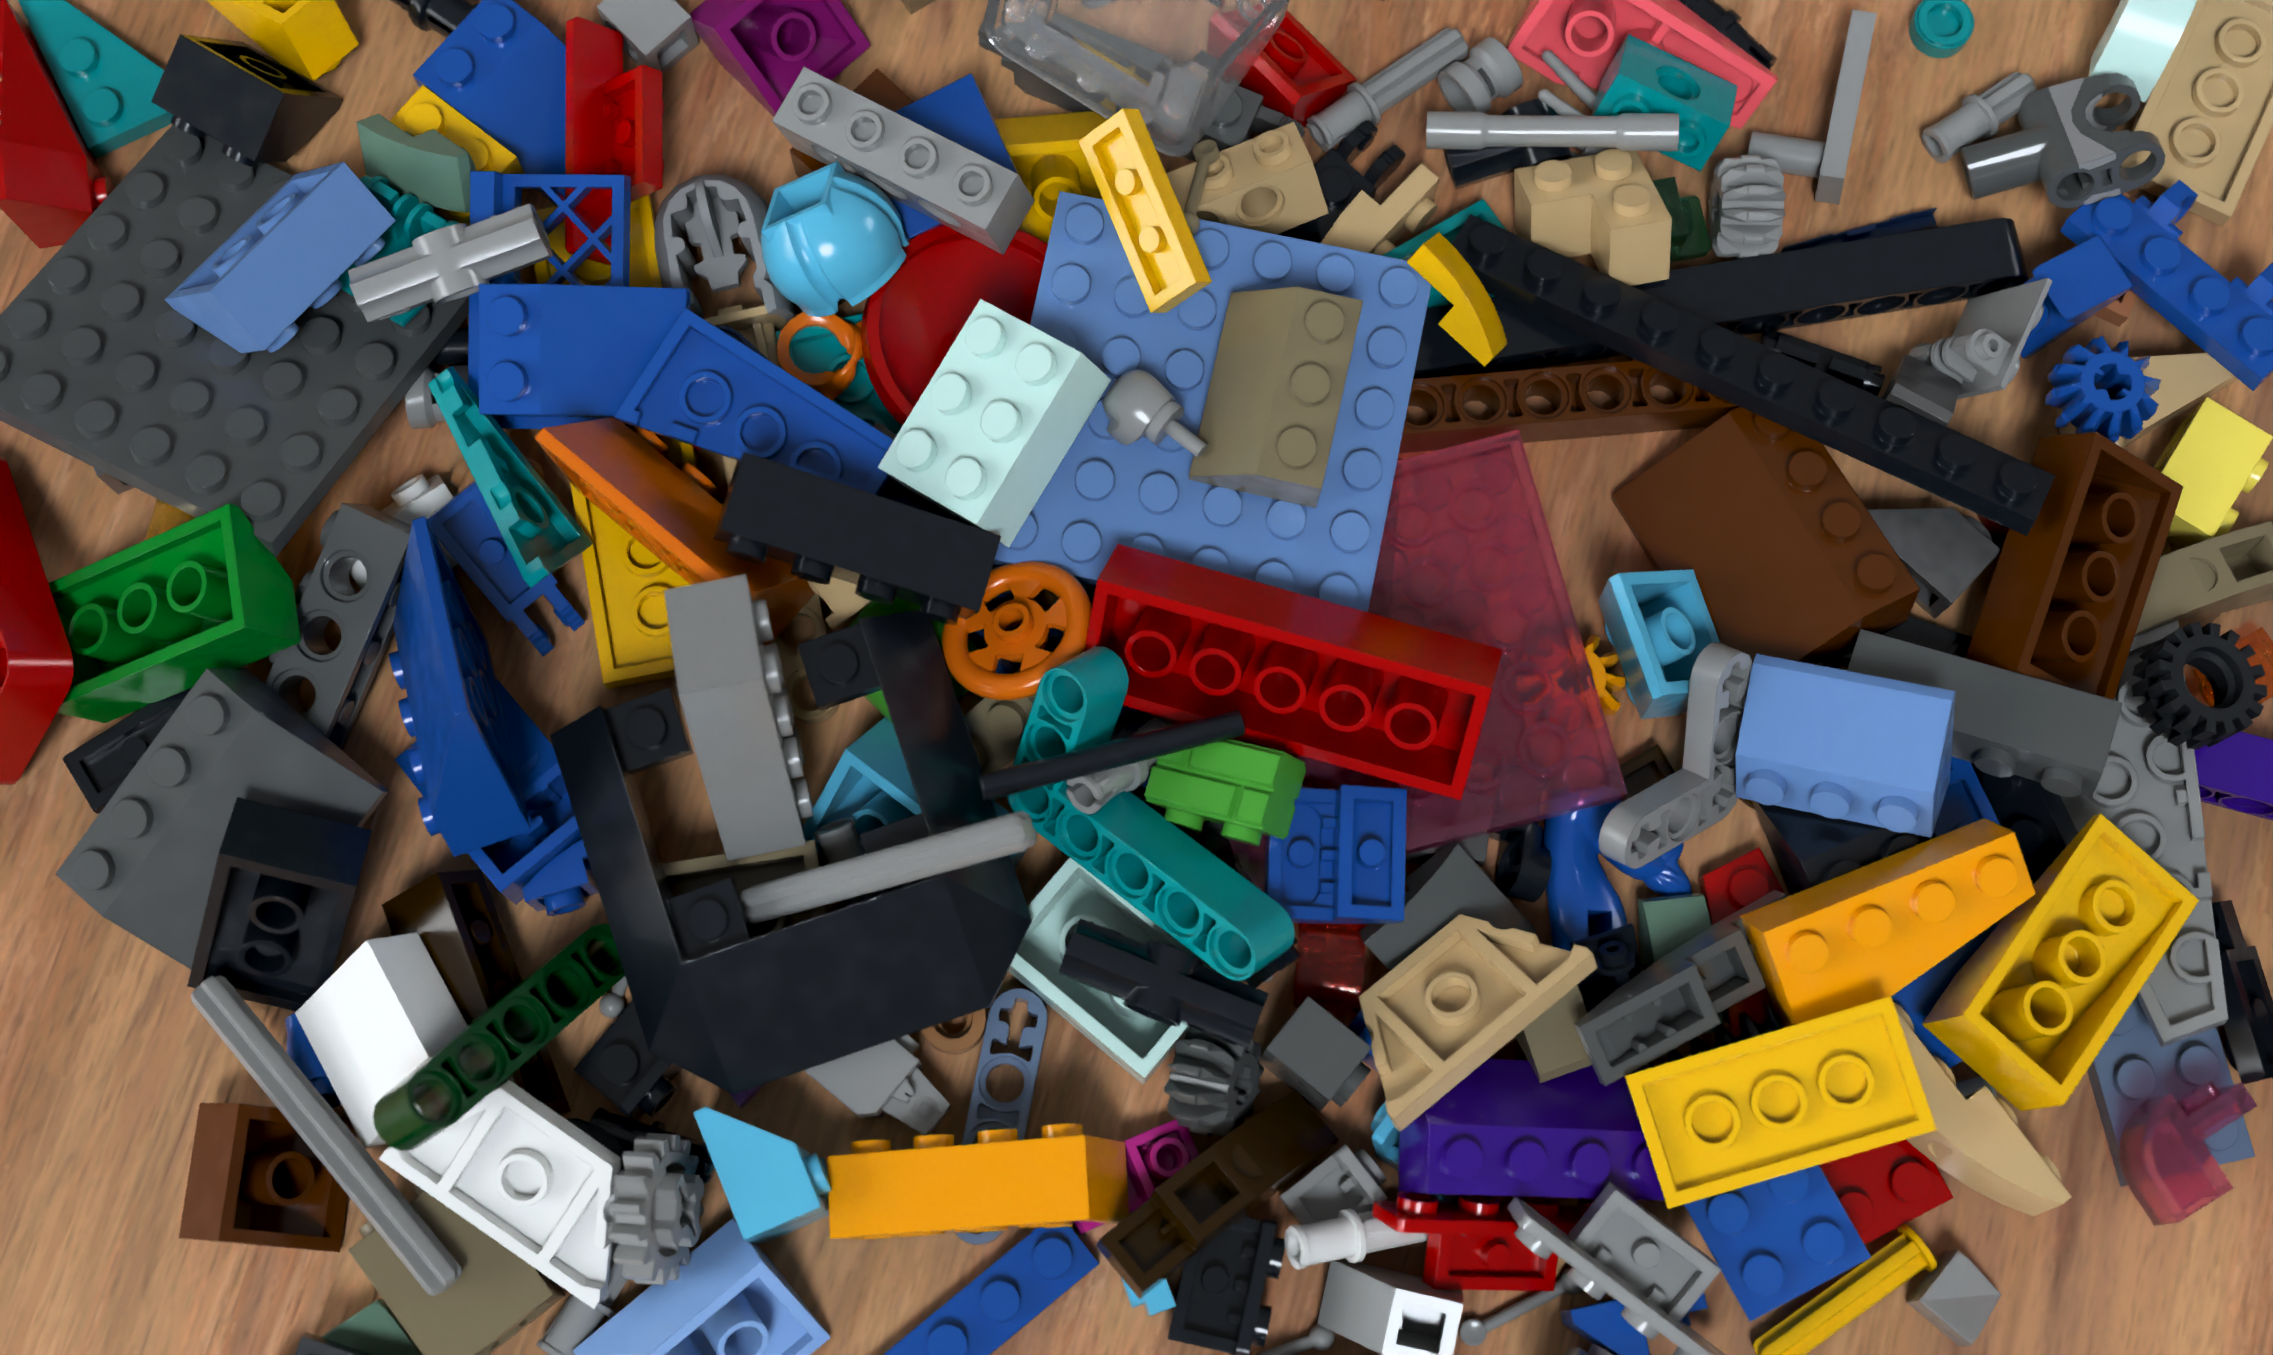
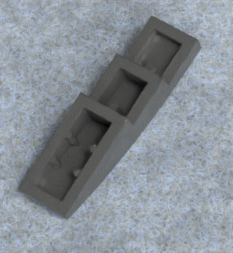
(1673, 998)

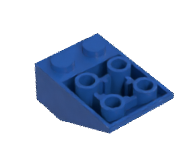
(550, 813)

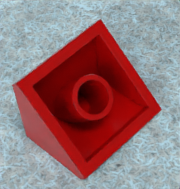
(1297, 73)

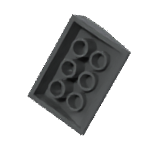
(160, 834)

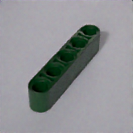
(499, 1040)

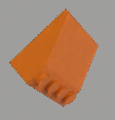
(665, 508)

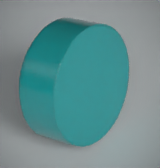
(1941, 27)

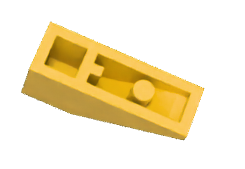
(296, 33)

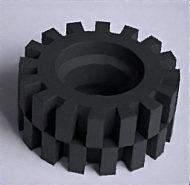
(2223, 667)

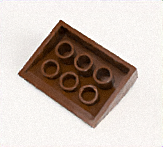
(1772, 540)

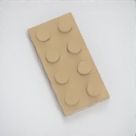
(2213, 105)

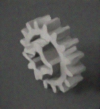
(656, 1209)

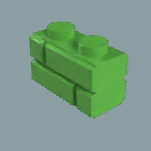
(1231, 785)

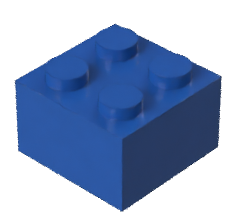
(1778, 1238)

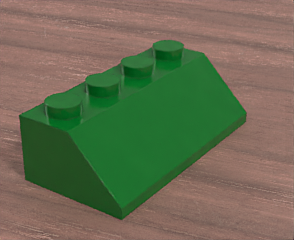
(169, 611)

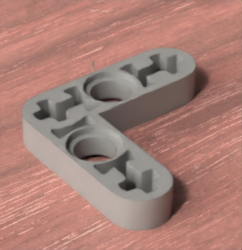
(1706, 784)

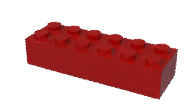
(1296, 668)

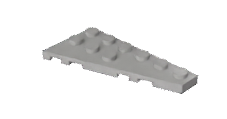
(2156, 802)

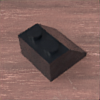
(242, 99)
(1822, 848)

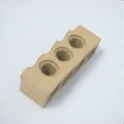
(1258, 184)

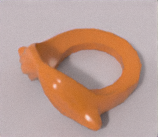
(827, 383)

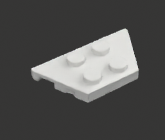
(526, 1185)

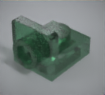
(1689, 228)

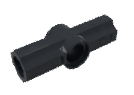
(1163, 983)

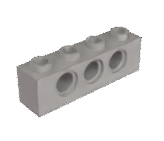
(904, 160)

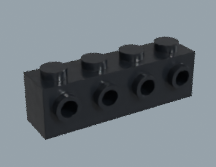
(856, 538)

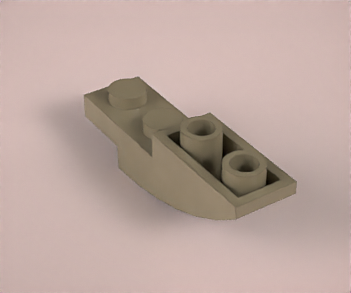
(2211, 578)

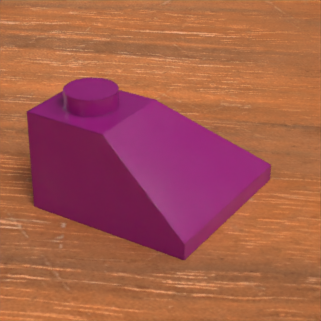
(772, 41)

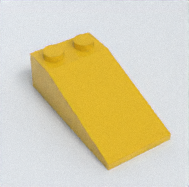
(2062, 968)

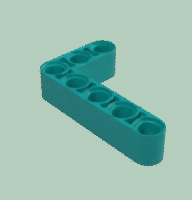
(1133, 845)

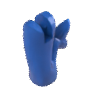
(1578, 885)

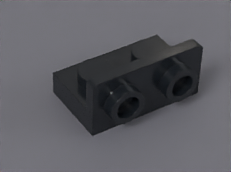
(627, 1070)

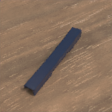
(1902, 224)

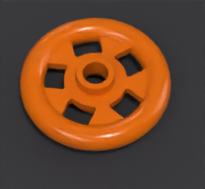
(1025, 644)

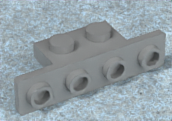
(1632, 1258)

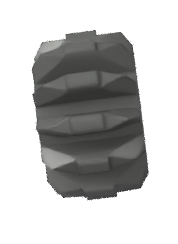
(1212, 1083)

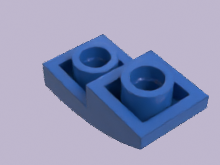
(562, 882)

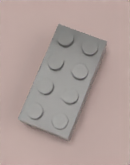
(739, 715)

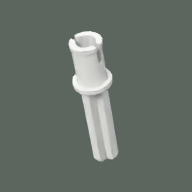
(1346, 1237)

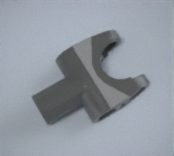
(2068, 145)

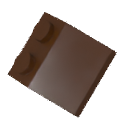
(259, 1183)

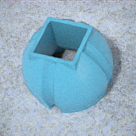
(831, 239)

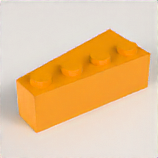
(1885, 921)
(977, 1185)

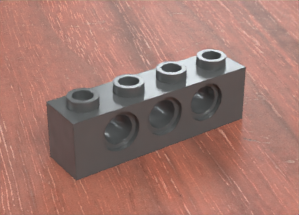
(363, 617)

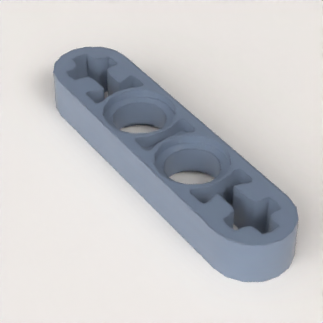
(985, 1111)

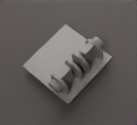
(1988, 339)

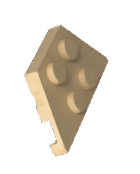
(1460, 1005)

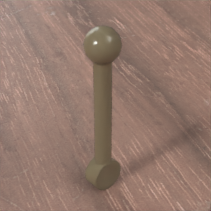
(1205, 154)

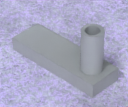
(1830, 158)

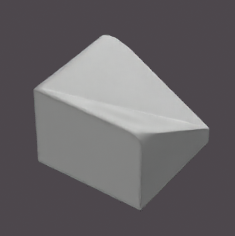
(1956, 1298)

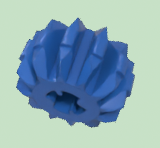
(2102, 390)

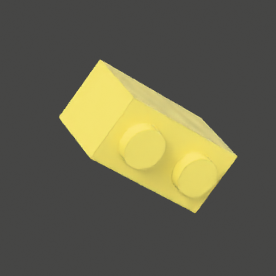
(2214, 460)

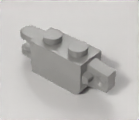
(885, 1082)

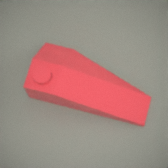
(1592, 31)

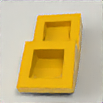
(1473, 317)

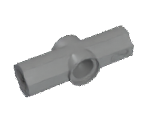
(449, 263)

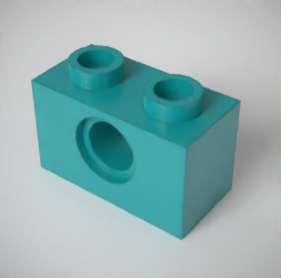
(1658, 82)

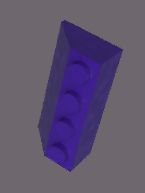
(1529, 1138)

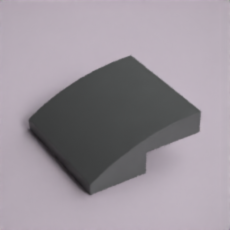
(1438, 893)

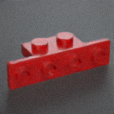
(609, 123)
(1475, 1241)

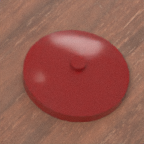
(929, 300)

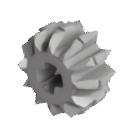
(1746, 207)

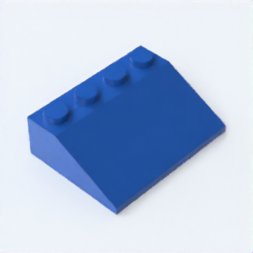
(452, 706)

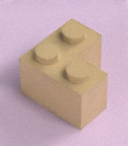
(1600, 209)

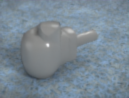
(1145, 408)

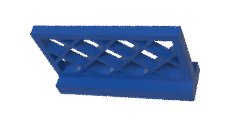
(497, 193)

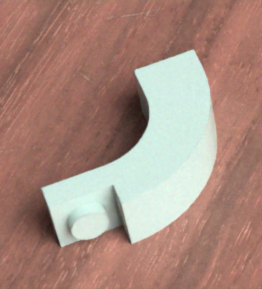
(2141, 40)

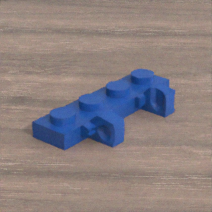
(2219, 316)

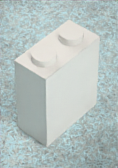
(378, 1023)

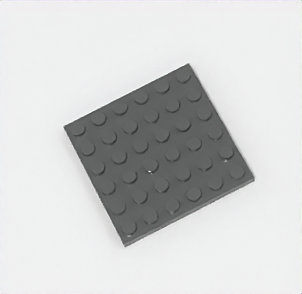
(164, 404)

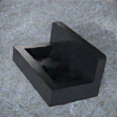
(1224, 1289)

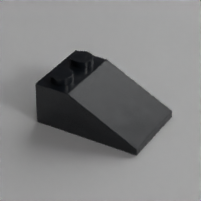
(278, 903)

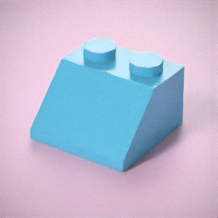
(1658, 632)
(766, 1178)

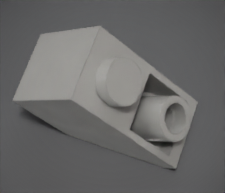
(1389, 1310)

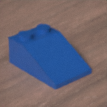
(508, 81)
(568, 345)

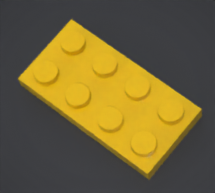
(1780, 1102)

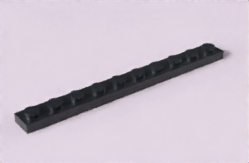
(1755, 377)

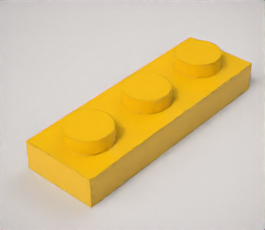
(1145, 211)

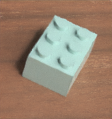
(995, 422)
(1121, 1033)

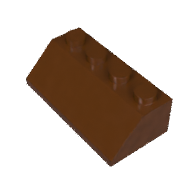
(2080, 579)

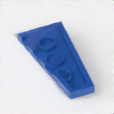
(734, 402)

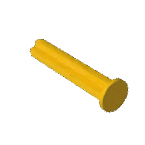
(1848, 1296)

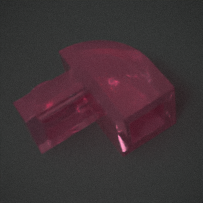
(2165, 1150)

